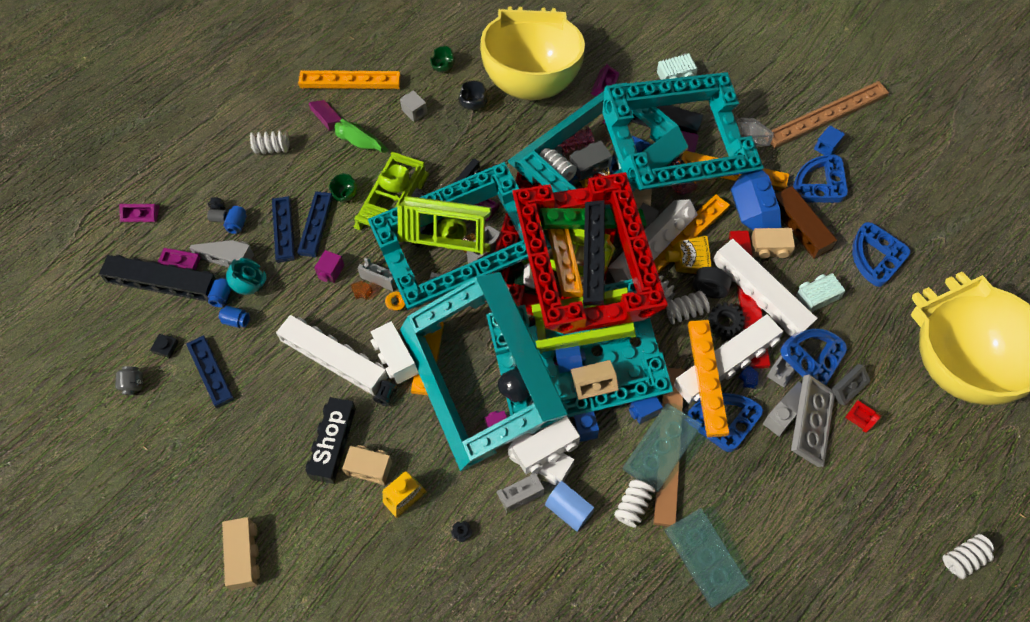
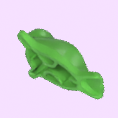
(358, 136)

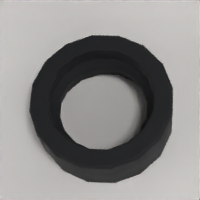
(712, 282)

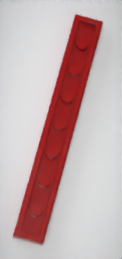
(748, 305)

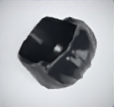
(473, 95)
(513, 386)

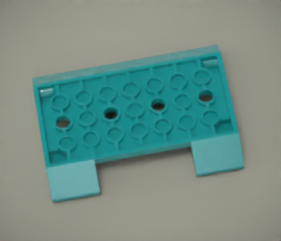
(638, 370)

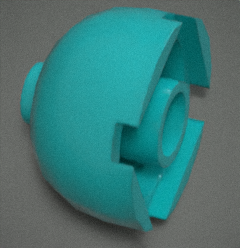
(245, 276)

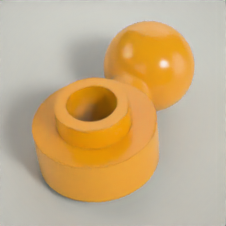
(400, 304)

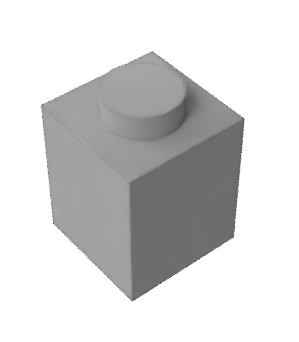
(413, 106)

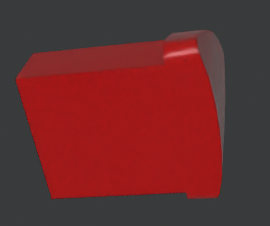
(863, 416)

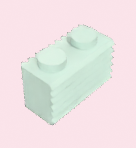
(677, 67)
(820, 292)

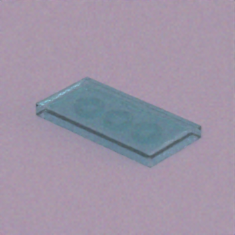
(662, 447)
(706, 558)

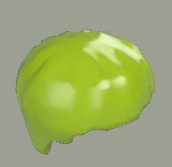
(394, 179)
(452, 228)

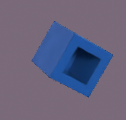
(829, 141)
(570, 358)
(645, 409)
(586, 426)

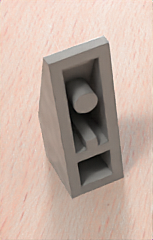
(223, 252)
(784, 411)

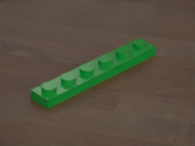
(575, 218)

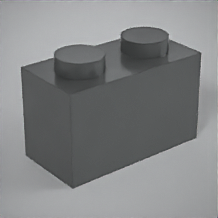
(591, 160)

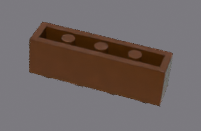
(804, 223)

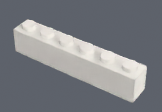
(659, 234)
(763, 288)
(332, 355)
(734, 355)

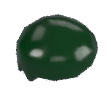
(443, 59)
(343, 187)

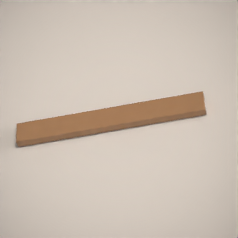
(828, 114)
(666, 498)

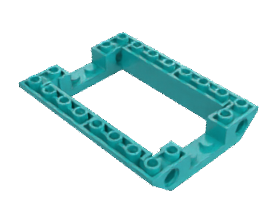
(722, 98)
(664, 132)
(469, 191)
(547, 402)

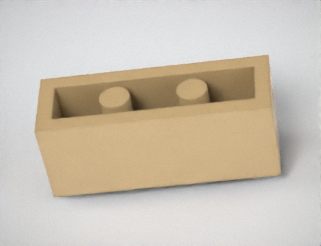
(240, 553)

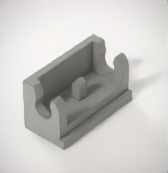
(377, 275)
(781, 371)
(521, 492)

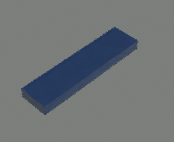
(315, 224)
(283, 229)
(210, 371)

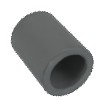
(217, 215)

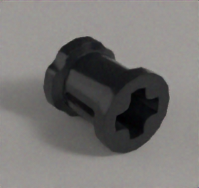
(385, 392)

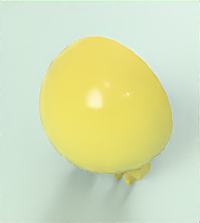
(532, 52)
(975, 340)

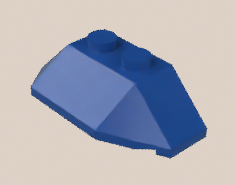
(756, 201)

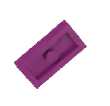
(179, 258)

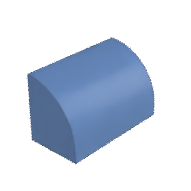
(569, 506)

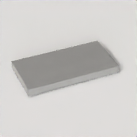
(813, 421)

